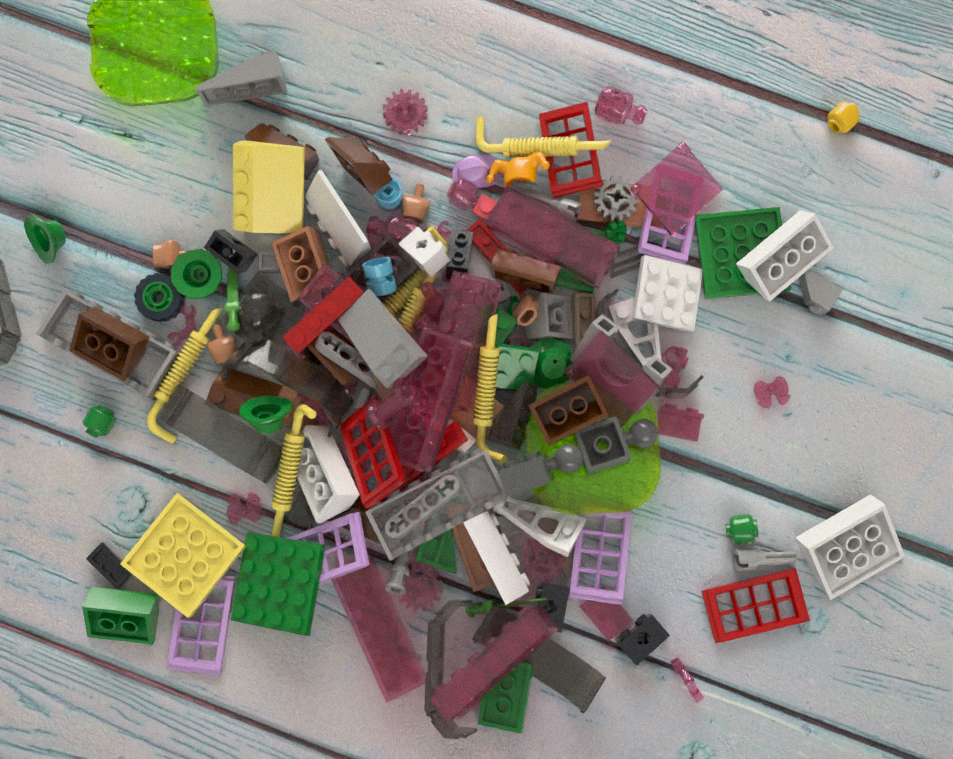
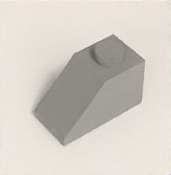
(818, 292)

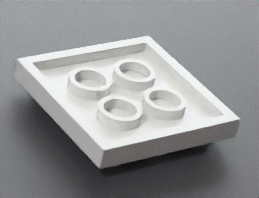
(667, 294)

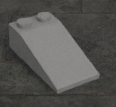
(248, 80)
(381, 339)

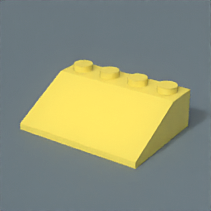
(268, 187)

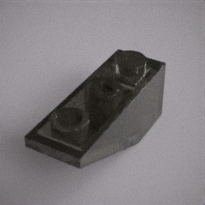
(511, 422)

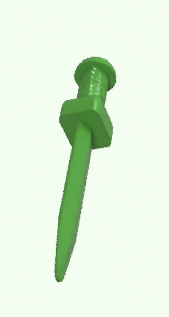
(232, 305)
(484, 608)

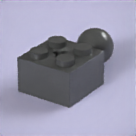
(609, 433)
(538, 469)

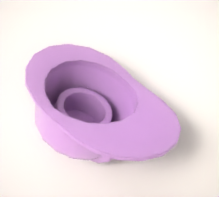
(474, 170)

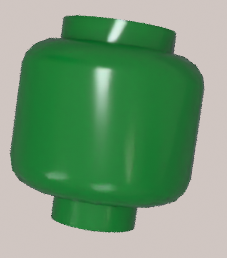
(99, 421)
(742, 529)

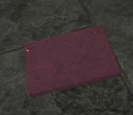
(676, 188)
(616, 376)

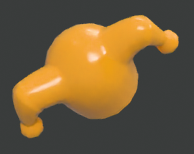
(518, 169)

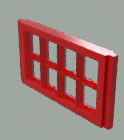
(577, 185)
(371, 498)
(796, 597)

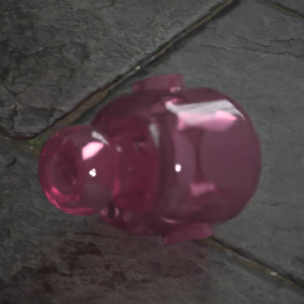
(617, 106)
(395, 225)

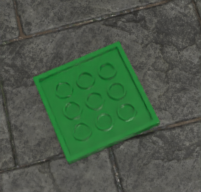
(727, 239)
(278, 583)

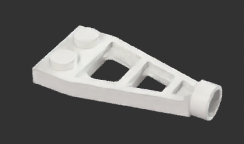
(622, 315)
(563, 537)

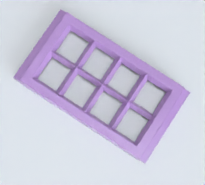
(661, 252)
(357, 541)
(597, 594)
(196, 665)

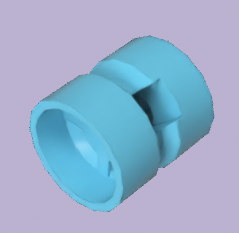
(390, 196)
(379, 276)

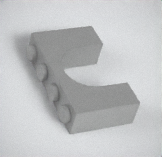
(653, 368)

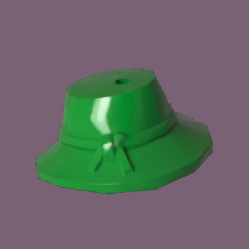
(44, 237)
(187, 274)
(546, 372)
(266, 413)

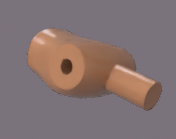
(415, 206)
(166, 254)
(526, 310)
(222, 346)

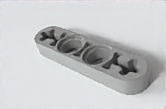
(350, 365)
(425, 510)

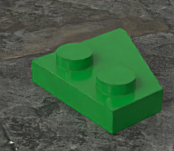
(439, 552)

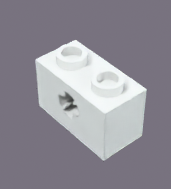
(425, 251)

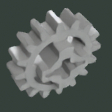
(624, 200)

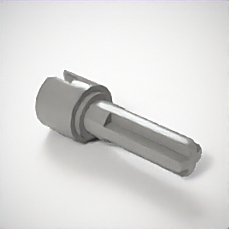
(565, 206)
(749, 559)

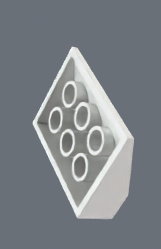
(336, 220)
(851, 546)

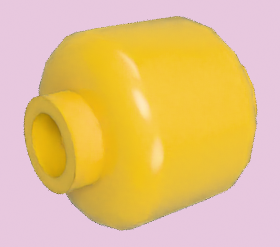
(843, 117)

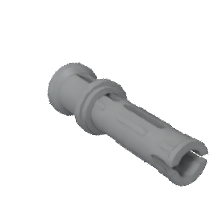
(399, 572)

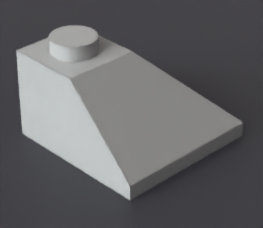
(553, 318)

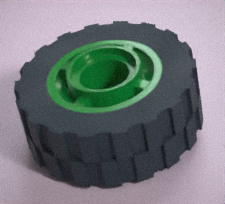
(146, 298)

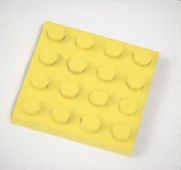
(183, 555)

